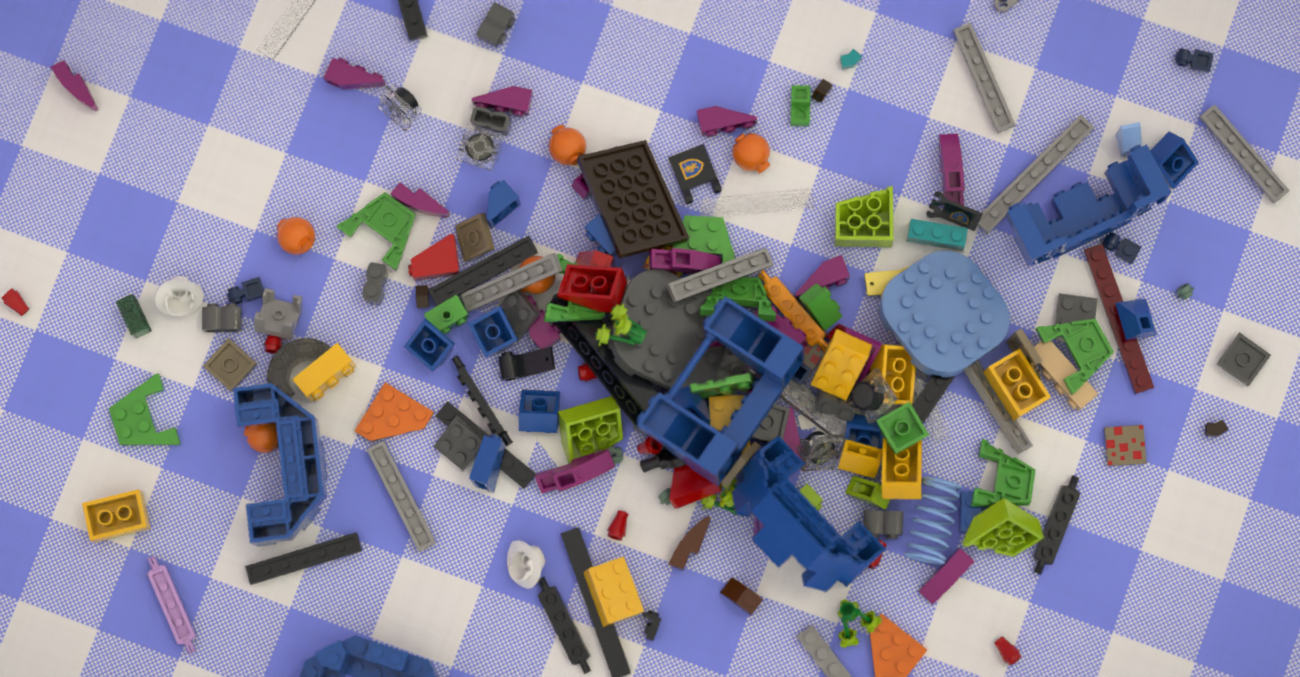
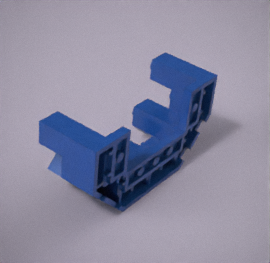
(1083, 219)
(300, 458)
(796, 526)
(365, 659)

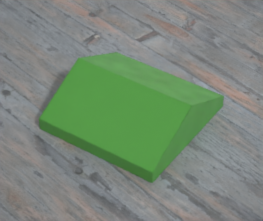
(902, 428)

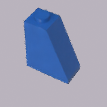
(488, 463)

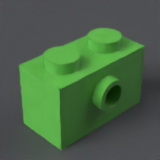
(820, 306)
(448, 315)

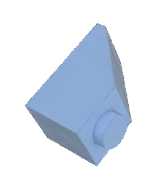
(1128, 137)

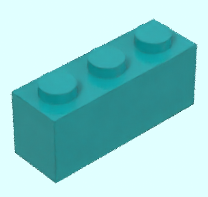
(937, 234)

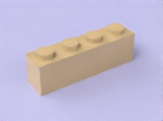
(1056, 368)

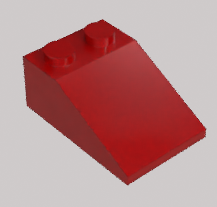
(593, 286)

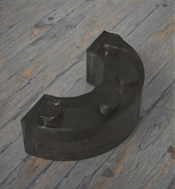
(288, 357)

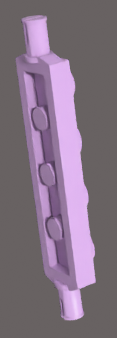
(171, 604)

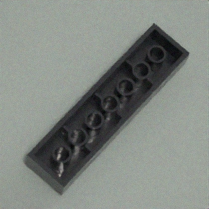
(629, 391)

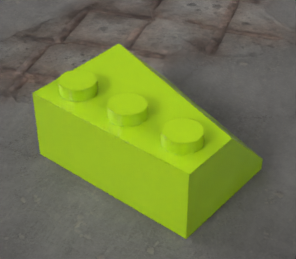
(865, 220)
(590, 427)
(1004, 529)

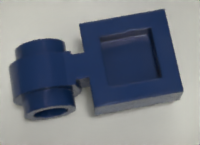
(1199, 60)
(1126, 250)
(251, 289)

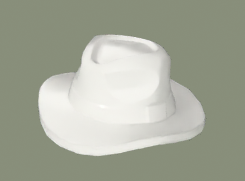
(178, 296)
(525, 563)

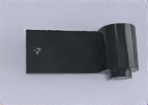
(526, 364)

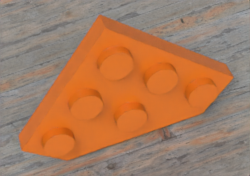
(392, 415)
(894, 650)

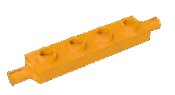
(793, 310)

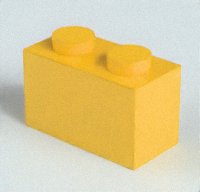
(860, 458)

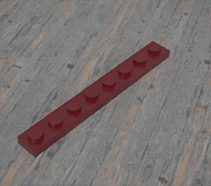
(1109, 295)

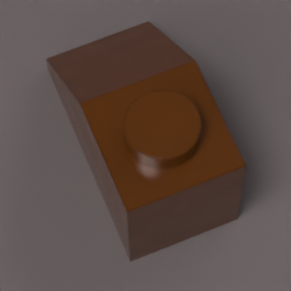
(741, 596)

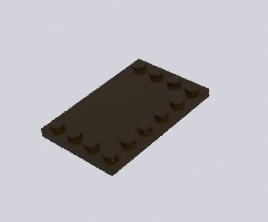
(632, 198)

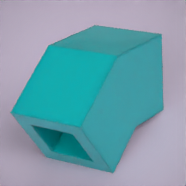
(850, 60)

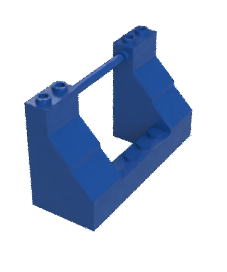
(766, 352)

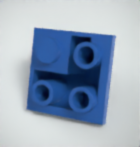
(1136, 319)

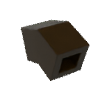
(822, 91)
(422, 296)
(1215, 429)

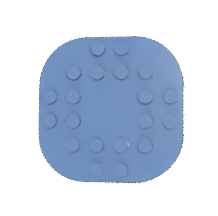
(944, 313)

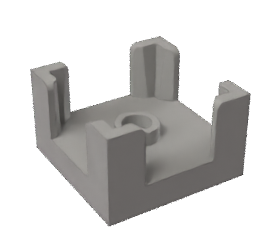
(277, 316)

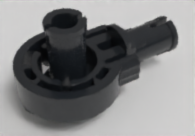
(663, 459)

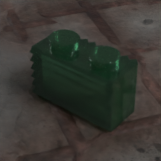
(133, 316)

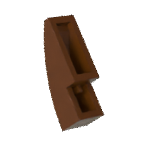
(689, 544)

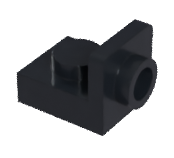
(651, 628)

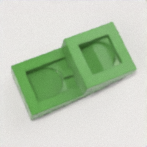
(800, 105)

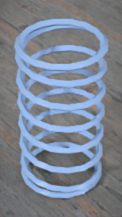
(936, 524)

